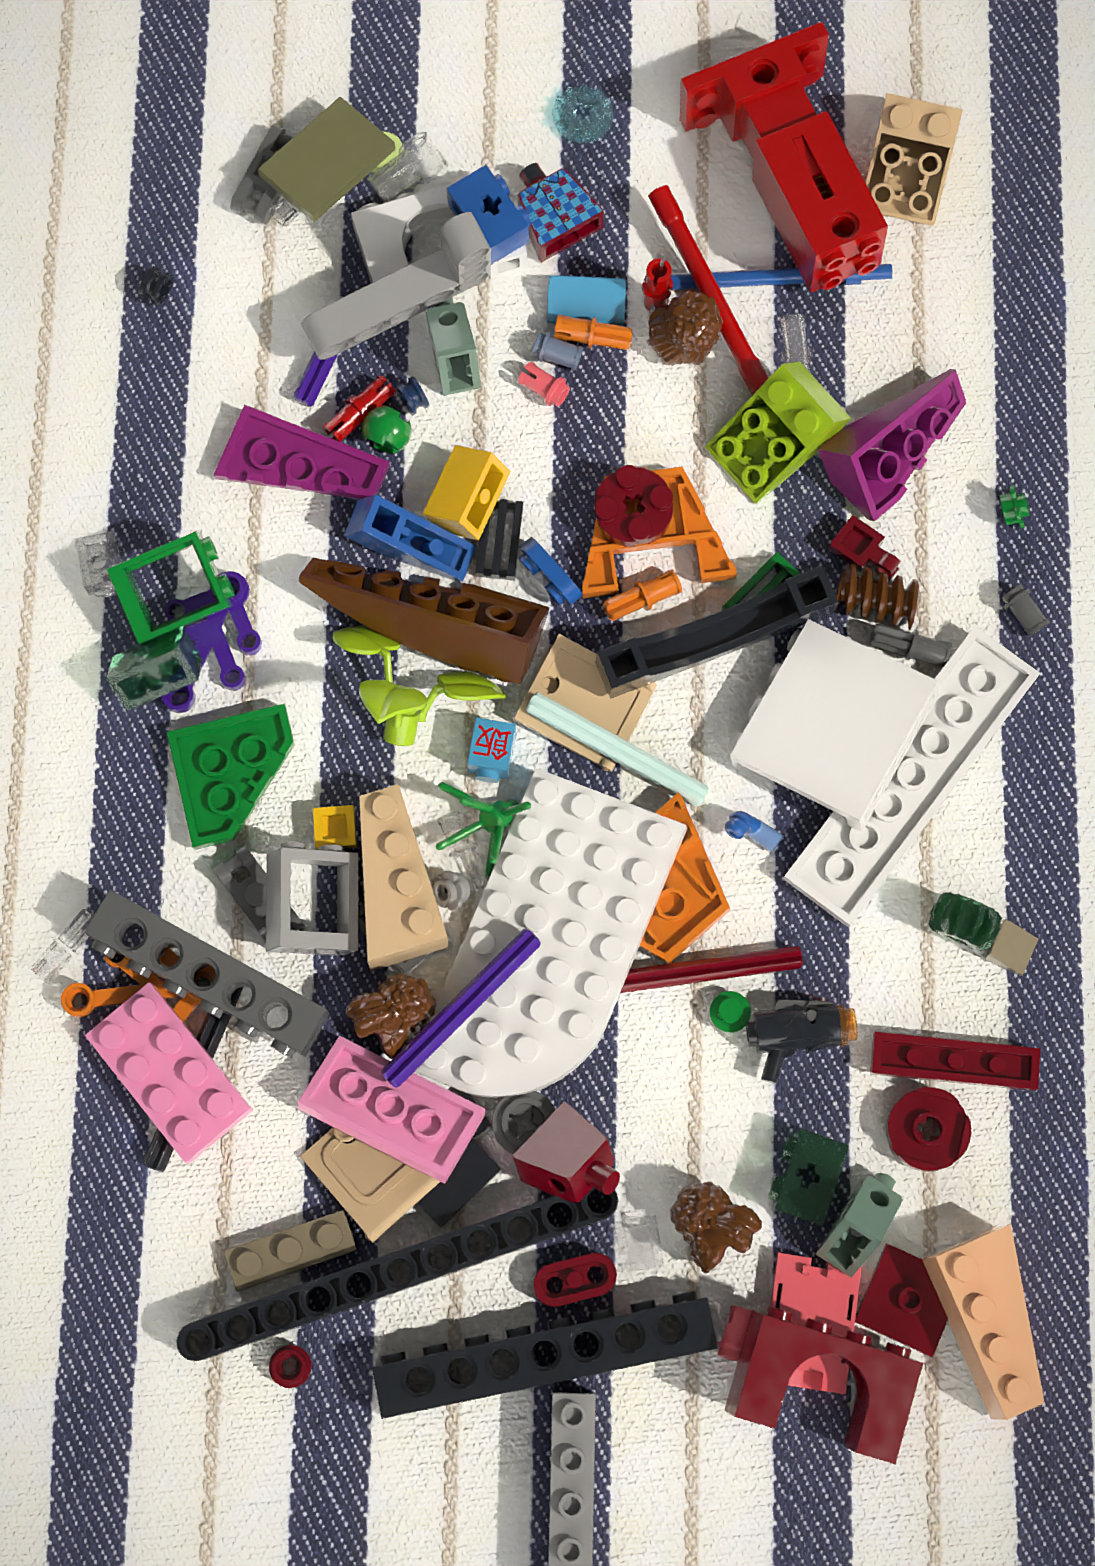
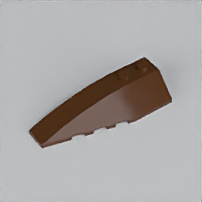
(458, 626)

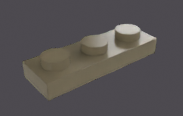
(290, 1250)

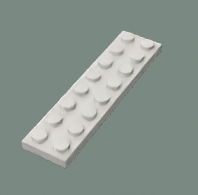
(975, 697)

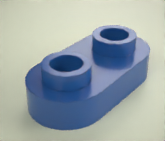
(559, 584)

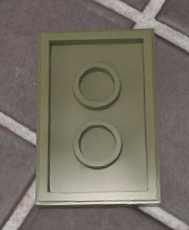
(326, 159)

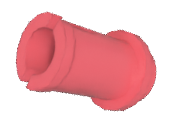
(545, 385)
(734, 1333)

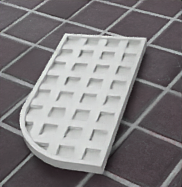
(586, 884)

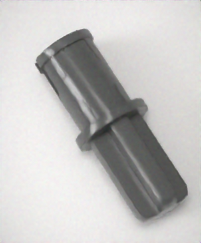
(911, 644)

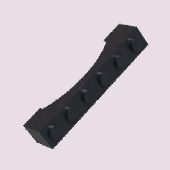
(664, 654)

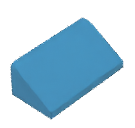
(587, 298)

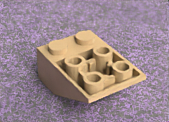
(912, 157)

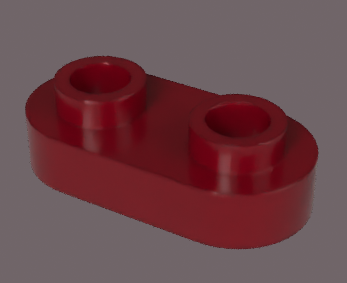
(575, 1280)

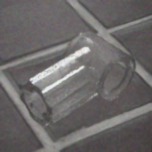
(416, 164)

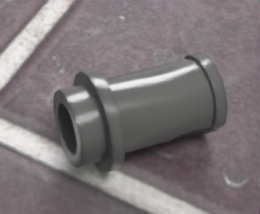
(1025, 610)

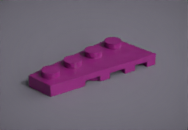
(291, 457)

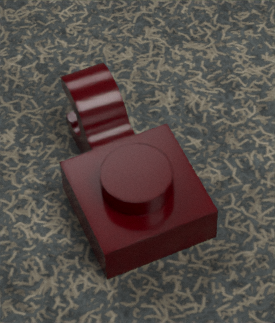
(861, 545)

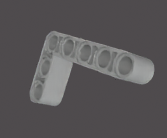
(405, 293)

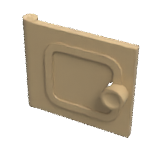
(585, 694)
(366, 1181)

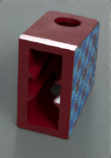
(558, 210)

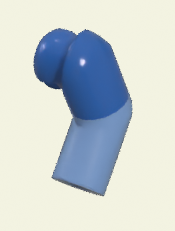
(744, 823)

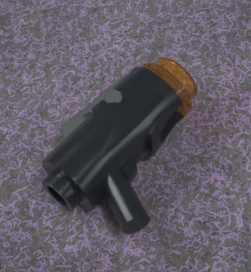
(799, 1027)

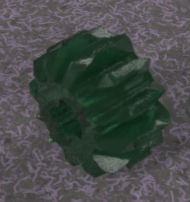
(965, 921)

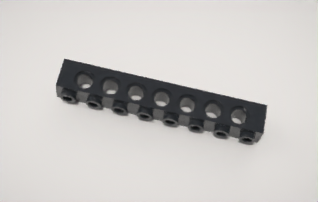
(398, 1398)

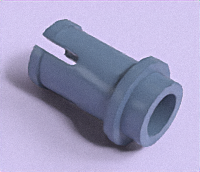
(557, 351)

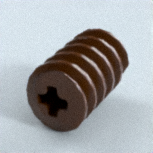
(878, 595)

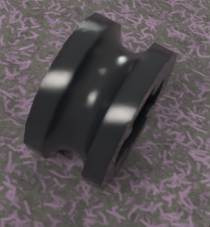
(156, 286)

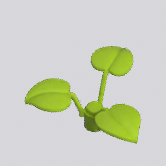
(404, 705)

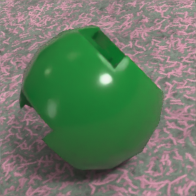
(386, 429)

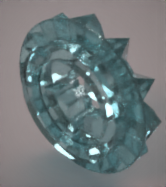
(576, 127)

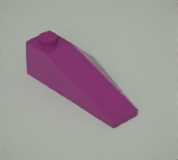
(882, 449)

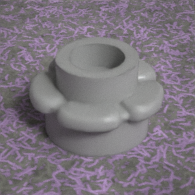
(450, 890)

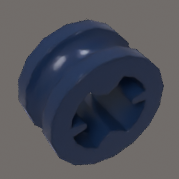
(412, 395)

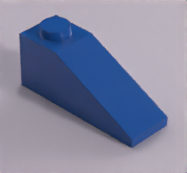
(409, 538)

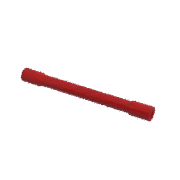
(673, 220)

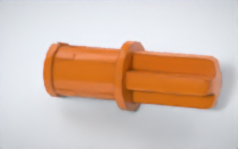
(592, 332)
(643, 595)

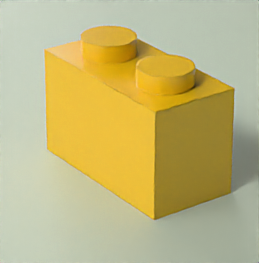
(466, 492)

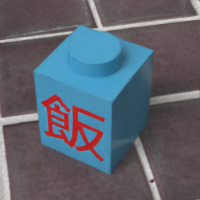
(491, 750)

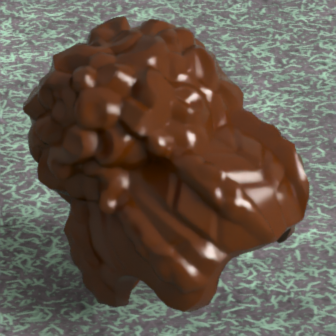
(685, 329)
(393, 1012)
(712, 1223)

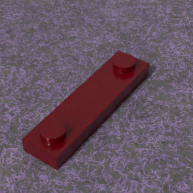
(955, 1061)

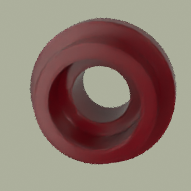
(276, 1366)

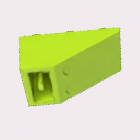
(777, 430)

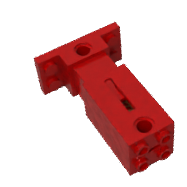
(797, 154)

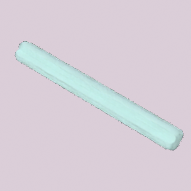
(617, 749)

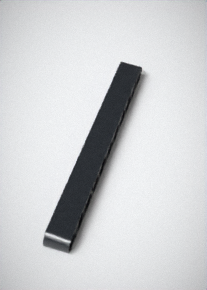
(377, 1270)

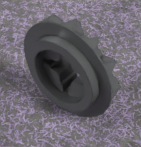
(506, 1129)

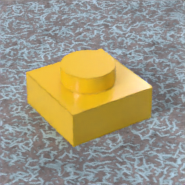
(335, 826)

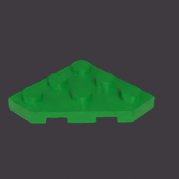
(227, 769)

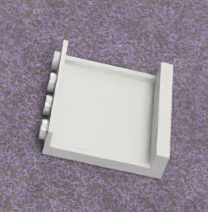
(834, 722)

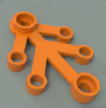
(119, 995)

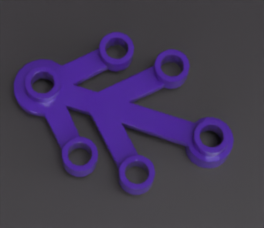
(210, 634)

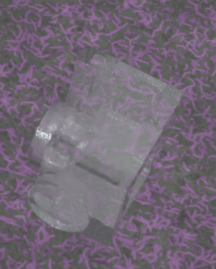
(94, 550)

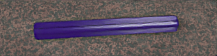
(460, 1008)

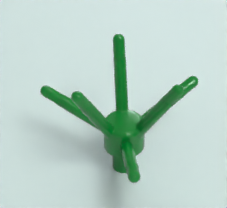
(492, 818)

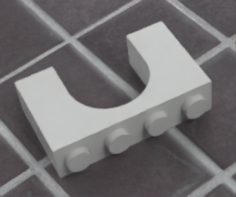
(387, 228)

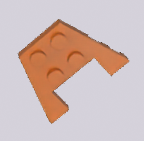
(687, 527)
(690, 896)

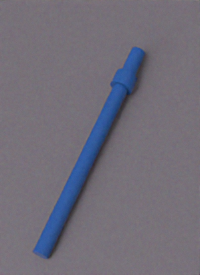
(772, 277)

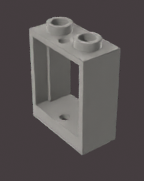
(278, 901)

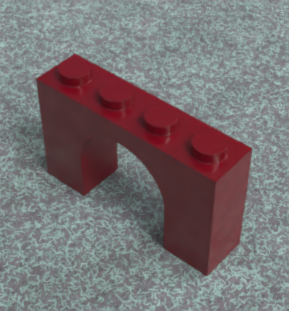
(883, 1379)

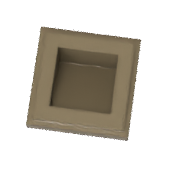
(1012, 948)

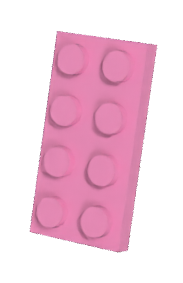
(169, 1073)
(410, 1122)

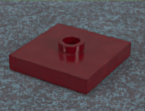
(903, 1302)

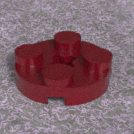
(632, 484)
(948, 1116)

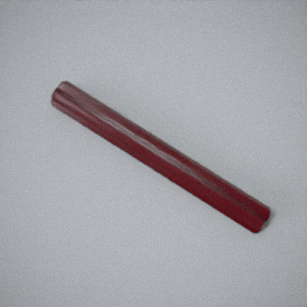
(713, 969)

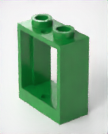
(132, 600)

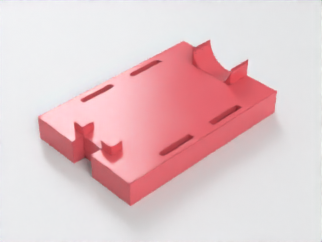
(822, 1297)

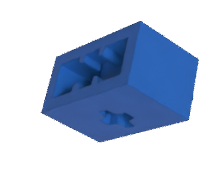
(485, 197)

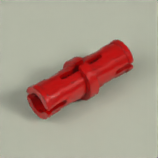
(657, 284)
(357, 408)

